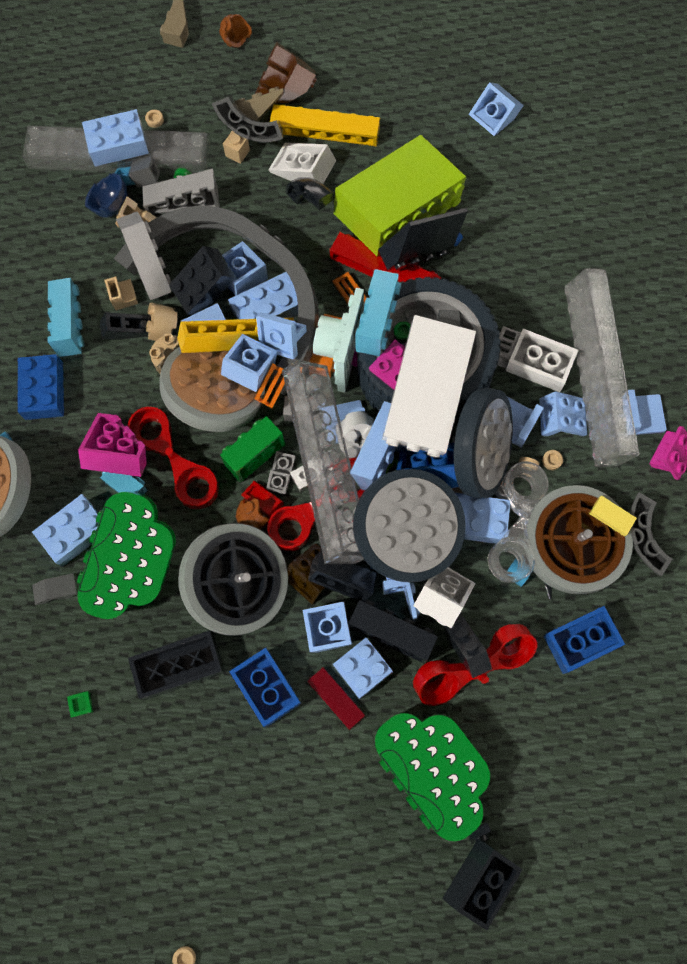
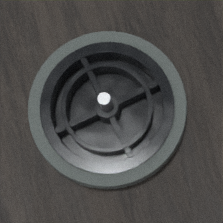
(233, 579)

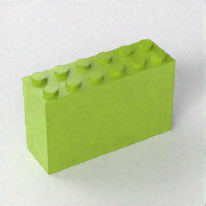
(398, 190)

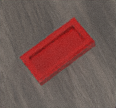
(267, 501)

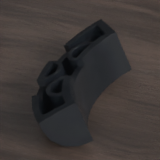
(311, 190)

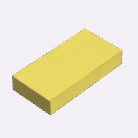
(612, 515)

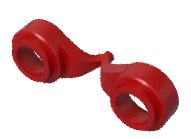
(183, 470)
(303, 515)
(456, 675)

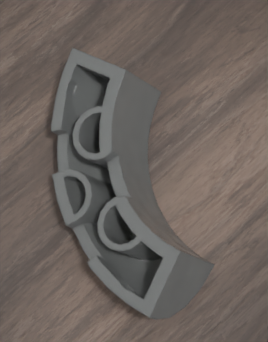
(245, 126)
(642, 536)

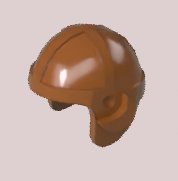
(234, 30)
(249, 514)

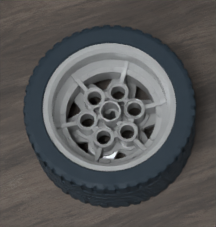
(425, 299)

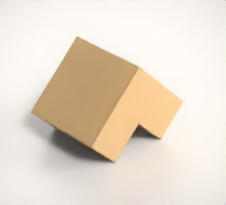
(121, 293)

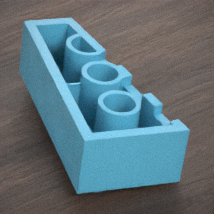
(376, 313)
(64, 319)

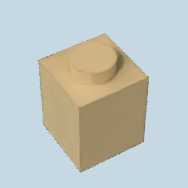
(236, 147)

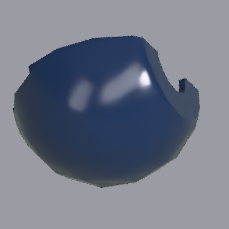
(107, 196)

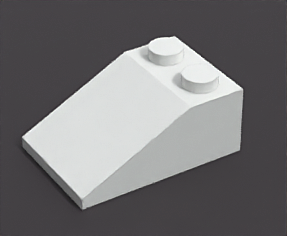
(303, 160)

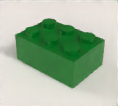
(252, 449)

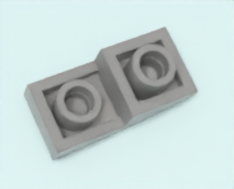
(280, 473)

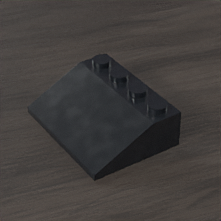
(423, 240)

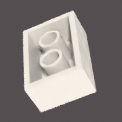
(541, 360)
(444, 596)

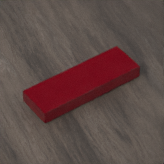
(336, 698)

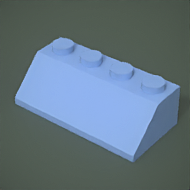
(375, 453)

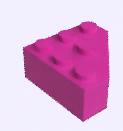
(112, 448)

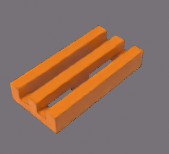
(341, 279)
(276, 394)

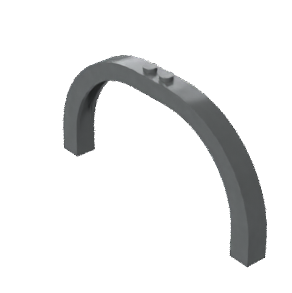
(209, 217)

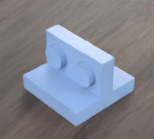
(279, 334)

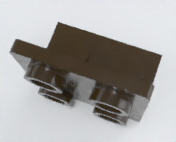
(299, 572)

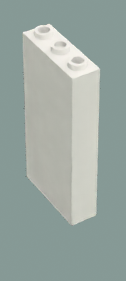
(428, 386)

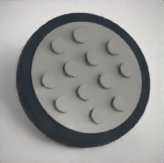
(483, 443)
(409, 525)

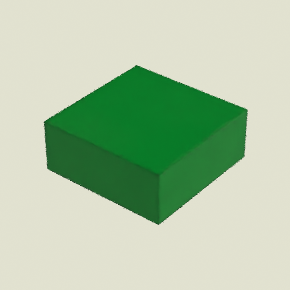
(80, 704)

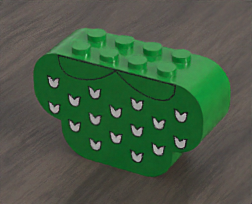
(126, 556)
(436, 771)

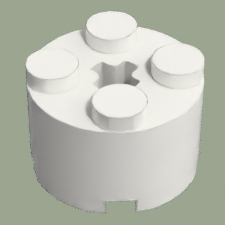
(355, 431)

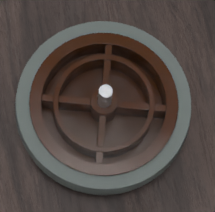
(572, 546)

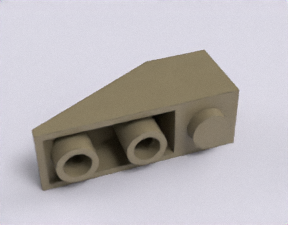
(175, 27)
(259, 104)

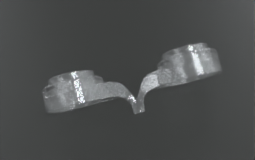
(516, 538)

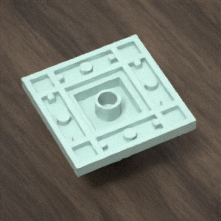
(337, 338)

